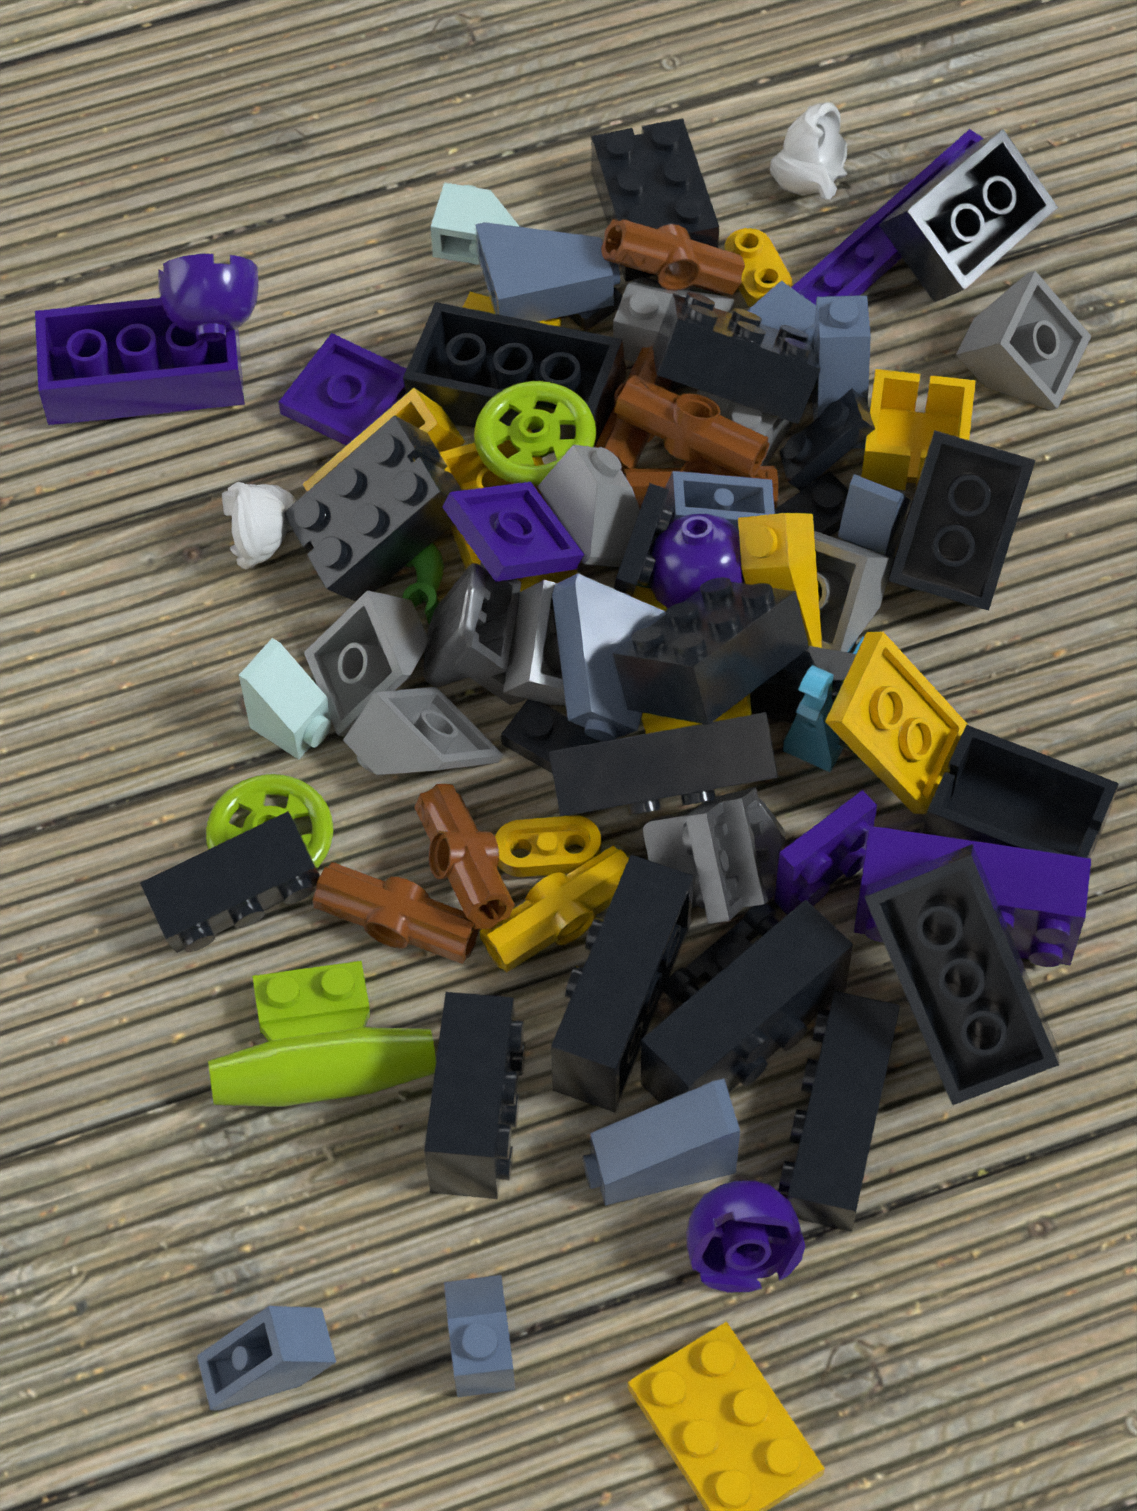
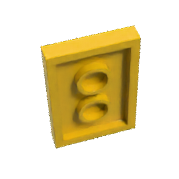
(896, 721)
(725, 1425)

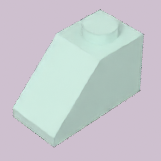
(455, 220)
(284, 701)

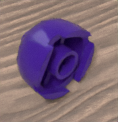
(208, 295)
(691, 553)
(743, 1235)

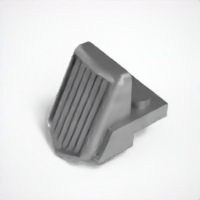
(473, 632)
(726, 846)

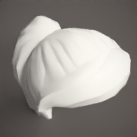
(812, 153)
(257, 520)

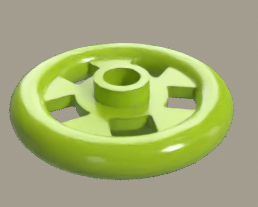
(523, 398)
(251, 795)

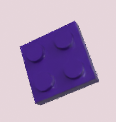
(343, 390)
(512, 531)
(824, 854)

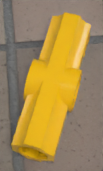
(556, 910)

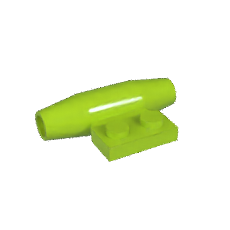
(318, 1043)

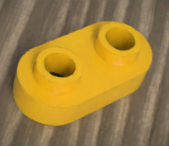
(760, 262)
(547, 843)

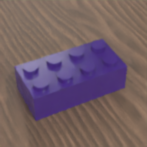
(130, 363)
(1036, 890)

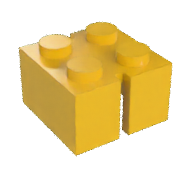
(901, 435)

